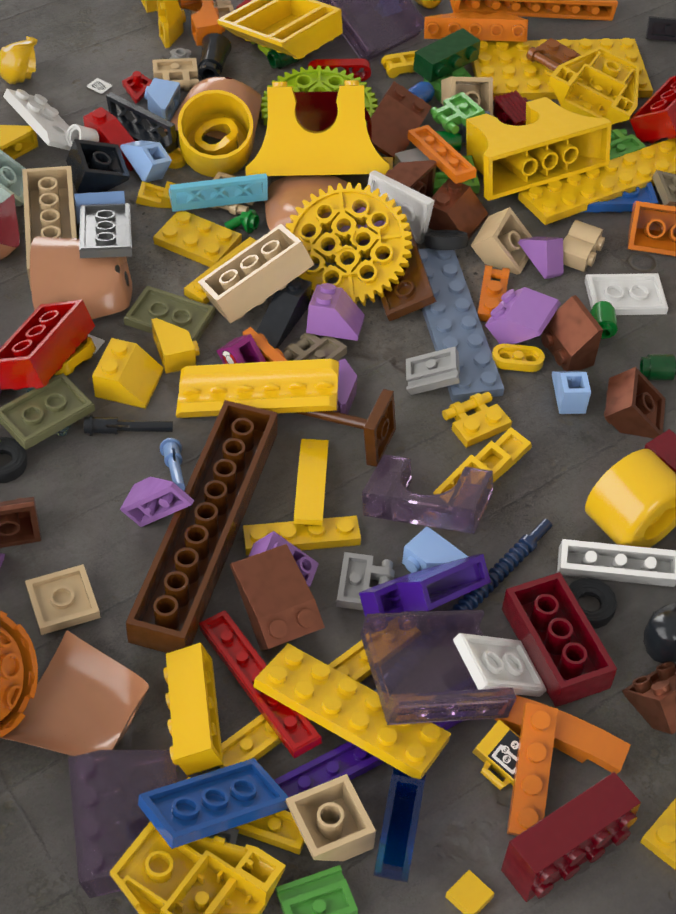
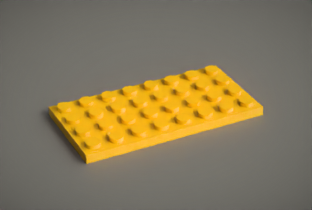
(513, 71)

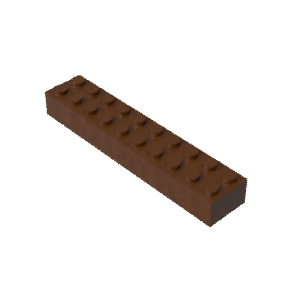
(203, 533)

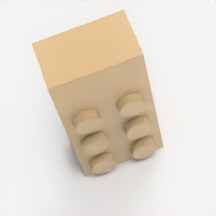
(256, 273)

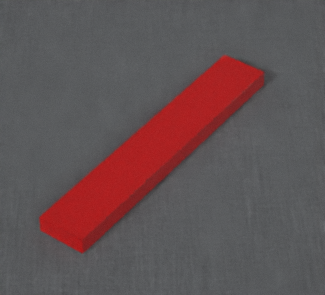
(245, 665)

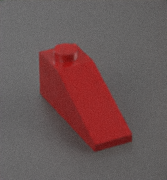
(109, 130)

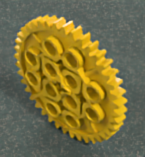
(389, 238)

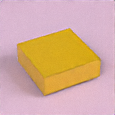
(469, 894)

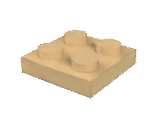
(62, 599)

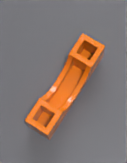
(204, 20)

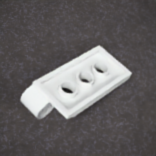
(46, 120)

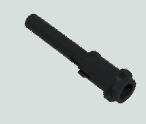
(98, 425)

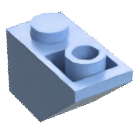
(147, 159)
(571, 391)

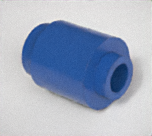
(423, 90)

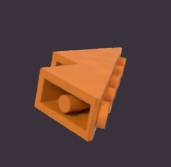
(485, 27)

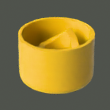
(215, 112)
(635, 500)

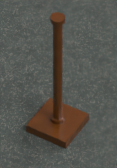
(377, 428)

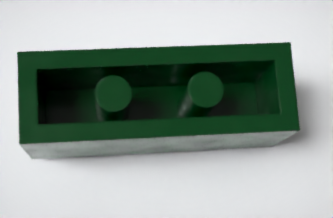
(446, 55)

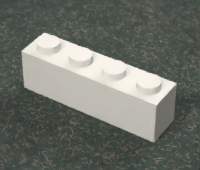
(617, 562)

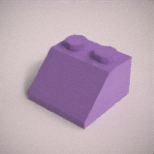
(334, 313)
(521, 315)

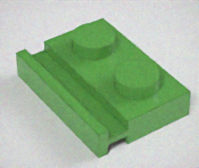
(317, 894)

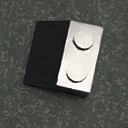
(96, 166)

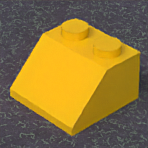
(126, 374)

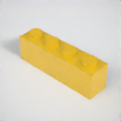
(193, 710)

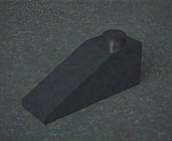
(285, 311)

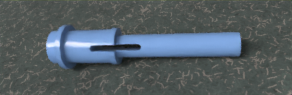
(171, 450)

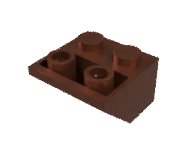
(656, 697)

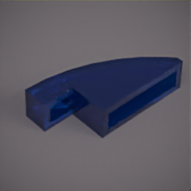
(399, 827)

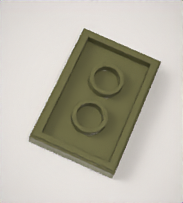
(171, 309)
(45, 411)

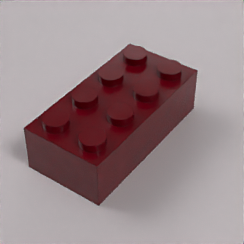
(558, 639)
(570, 837)

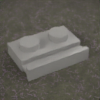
(432, 370)

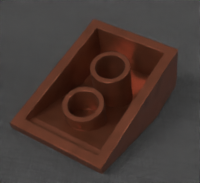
(394, 117)
(276, 597)

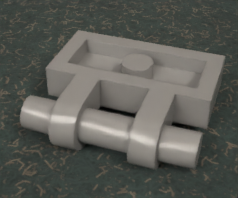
(356, 576)

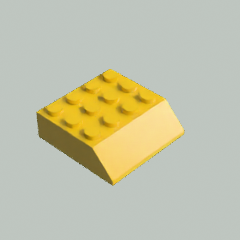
(285, 25)

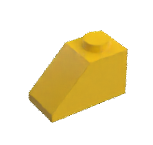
(17, 140)
(174, 346)

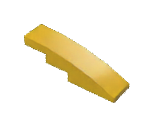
(494, 456)
(311, 482)

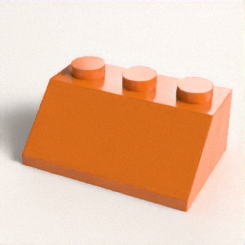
(653, 228)

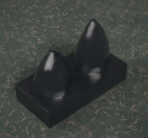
(661, 28)

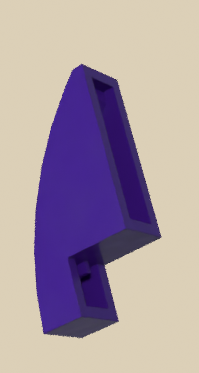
(427, 587)

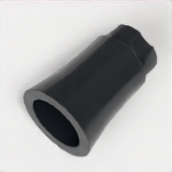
(213, 55)

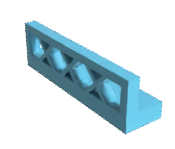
(218, 192)

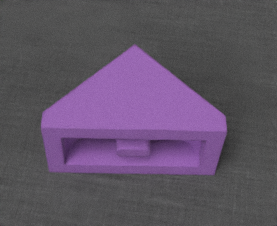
(545, 254)

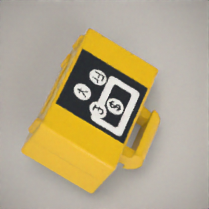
(499, 753)

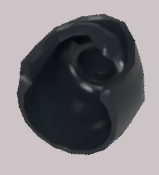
(661, 634)

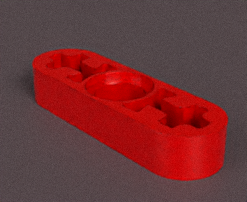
(355, 64)

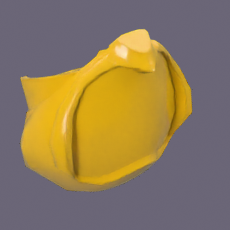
(18, 61)

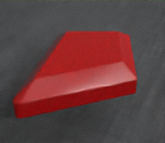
(136, 85)

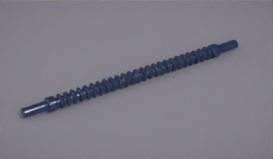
(501, 570)

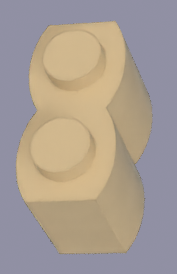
(581, 245)

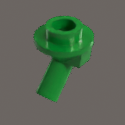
(248, 220)

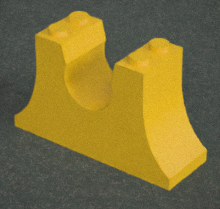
(337, 150)
(544, 150)

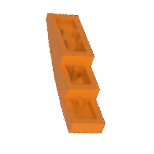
(577, 738)

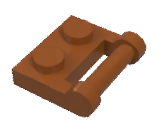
(551, 54)

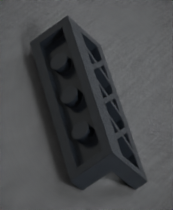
(140, 128)

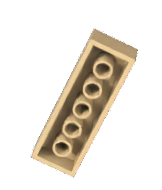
(48, 205)

